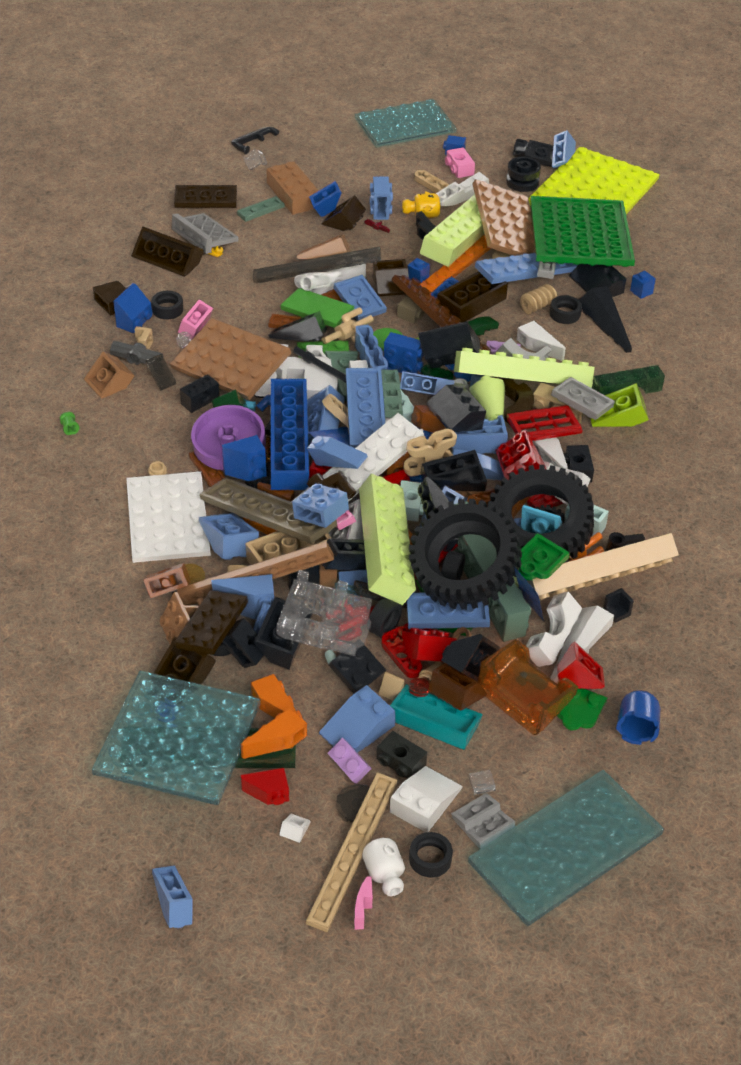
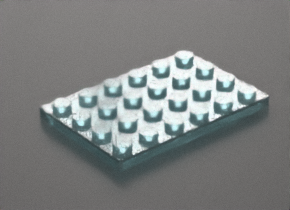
(405, 123)

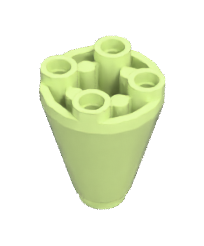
(491, 395)

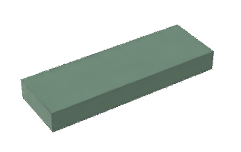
(260, 208)

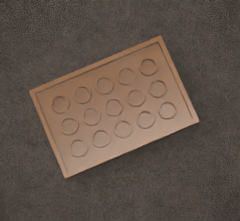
(505, 219)
(231, 358)

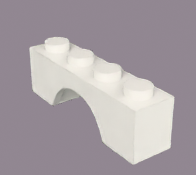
(563, 613)

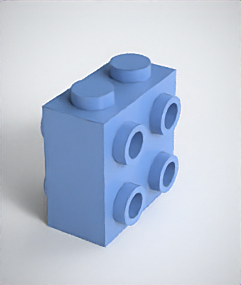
(381, 198)
(320, 505)

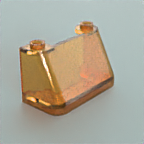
(523, 689)

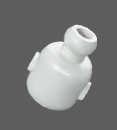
(385, 865)

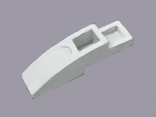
(458, 193)

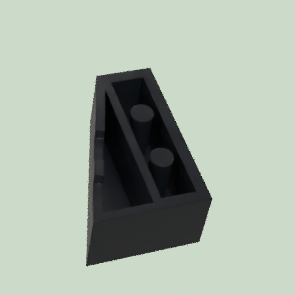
(456, 472)

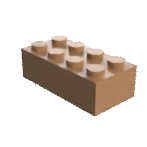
(291, 186)

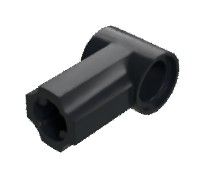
(618, 540)

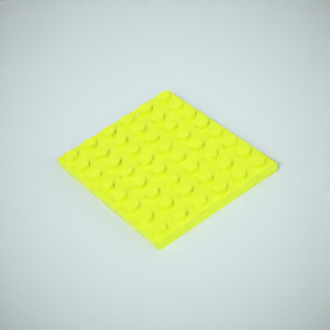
(598, 177)

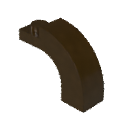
(521, 395)

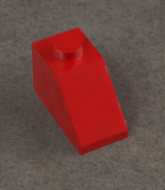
(267, 786)

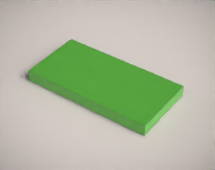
(307, 302)

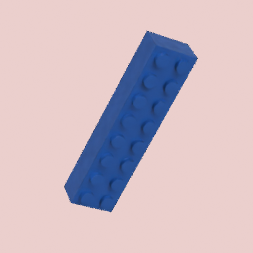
(289, 434)

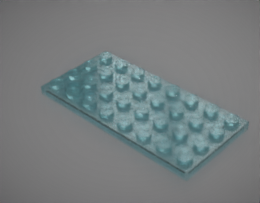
(565, 847)

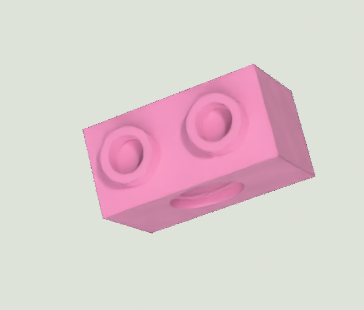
(460, 162)
(196, 318)

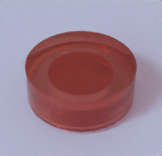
(419, 687)

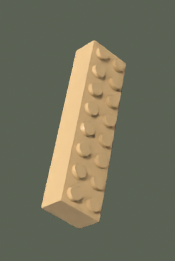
(607, 566)

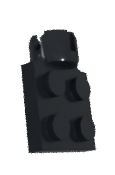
(537, 150)

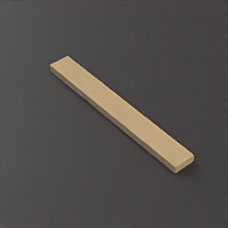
(351, 852)

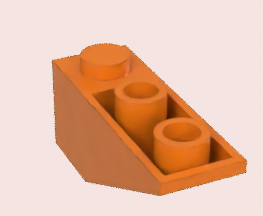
(272, 696)
(277, 735)

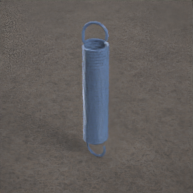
(262, 615)

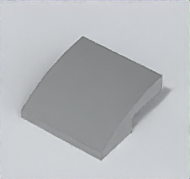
(483, 820)

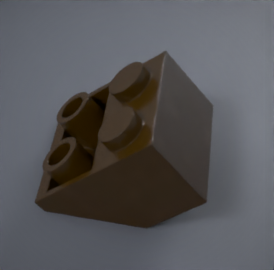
(383, 273)

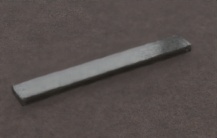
(317, 265)

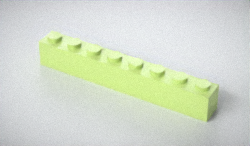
(521, 368)

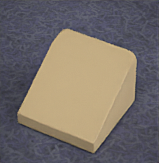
(391, 686)

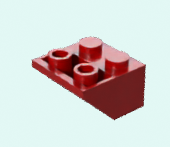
(426, 644)

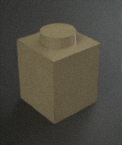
(409, 310)

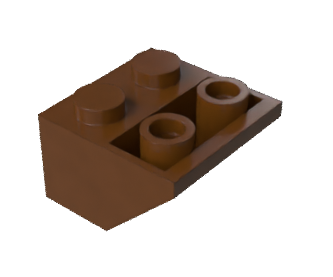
(455, 687)

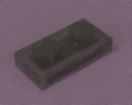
(160, 372)

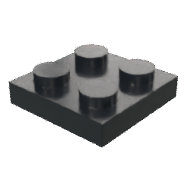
(357, 670)

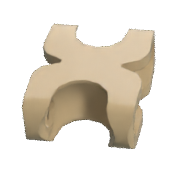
(428, 450)

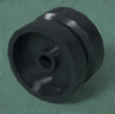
(523, 174)

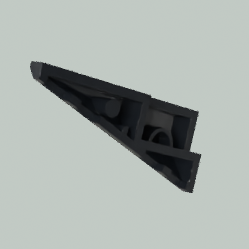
(602, 310)

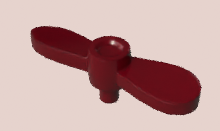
(377, 225)

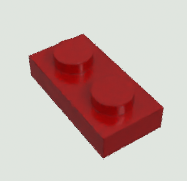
(542, 499)

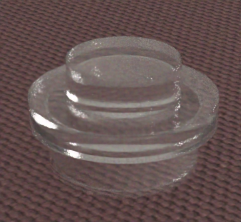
(183, 339)

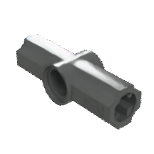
(133, 353)

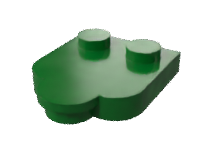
(541, 558)
(582, 710)

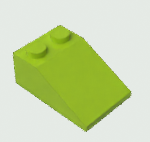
(627, 410)

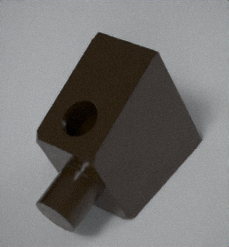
(107, 293)

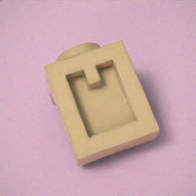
(144, 336)

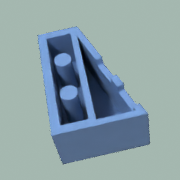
(484, 440)

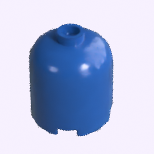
(639, 717)

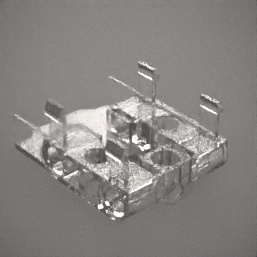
(342, 614)

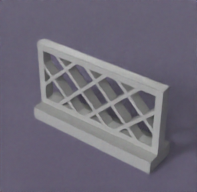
(201, 231)

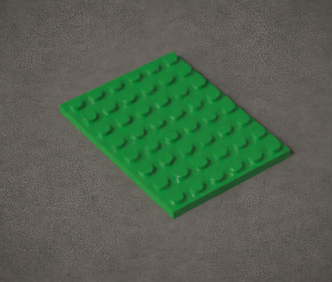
(581, 231)

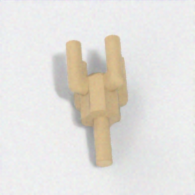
(348, 328)

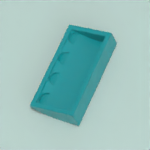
(435, 718)

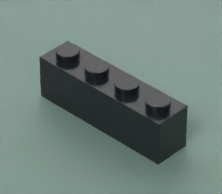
(348, 554)

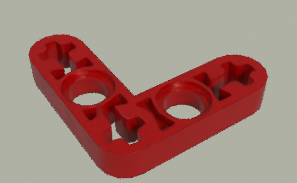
(398, 646)

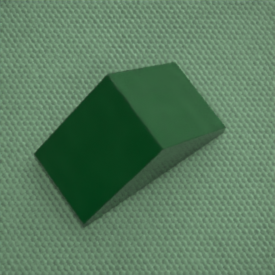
(230, 398)

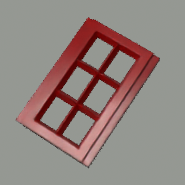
(575, 427)

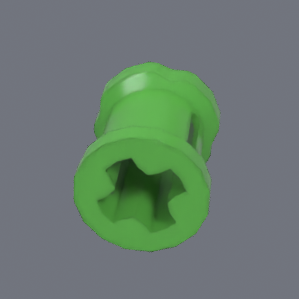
(69, 425)

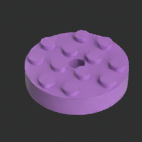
(223, 426)

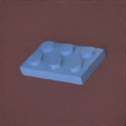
(360, 294)

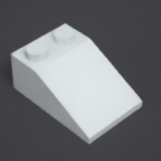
(423, 798)

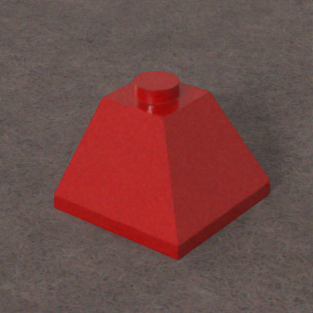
(580, 668)

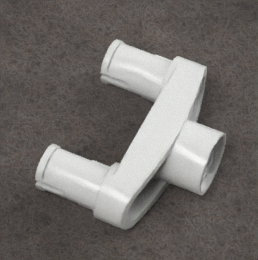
(317, 279)

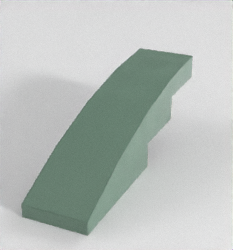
(391, 393)

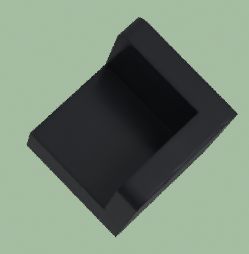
(618, 604)

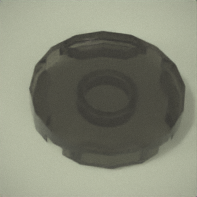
(350, 801)

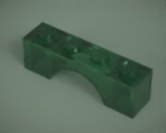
(648, 378)

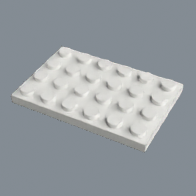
(166, 517)

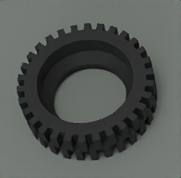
(456, 522)
(580, 522)

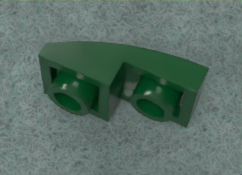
(481, 324)

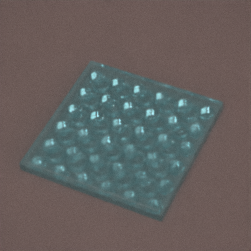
(177, 737)

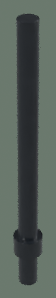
(310, 358)

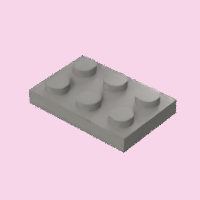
(582, 398)

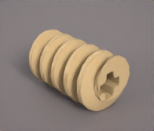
(537, 298)

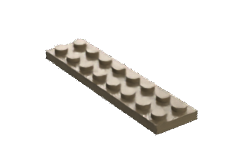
(262, 508)

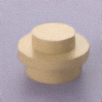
(157, 468)

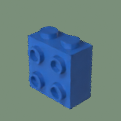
(403, 353)

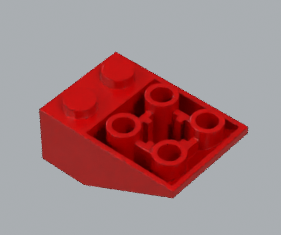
(518, 454)

